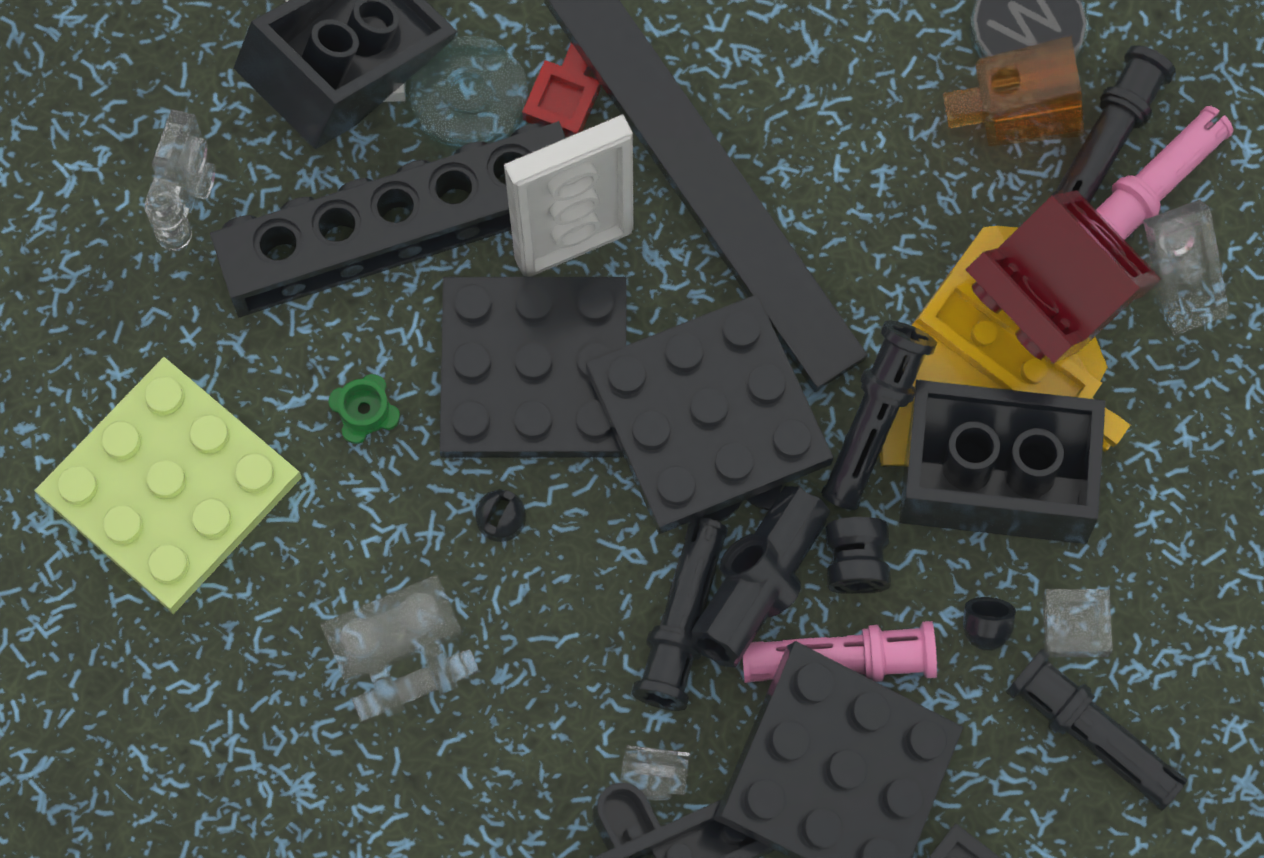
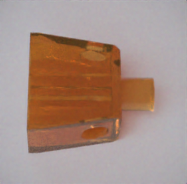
(1023, 95)

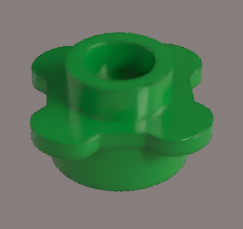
(363, 391)

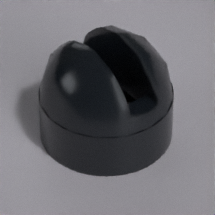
(510, 520)
(988, 622)

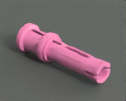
(1140, 195)
(872, 653)

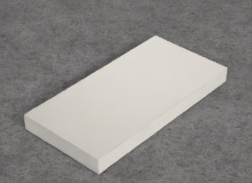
(571, 196)

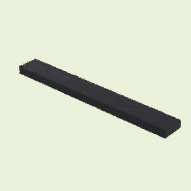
(711, 187)

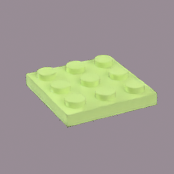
(168, 484)

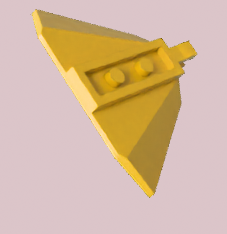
(983, 351)

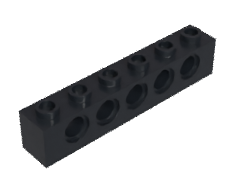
(375, 243)

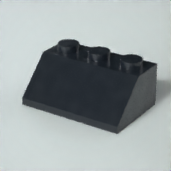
(1003, 462)

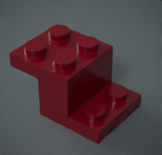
(1061, 277)

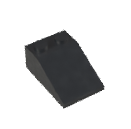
(337, 59)

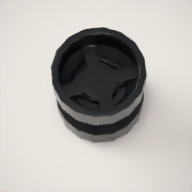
(858, 555)

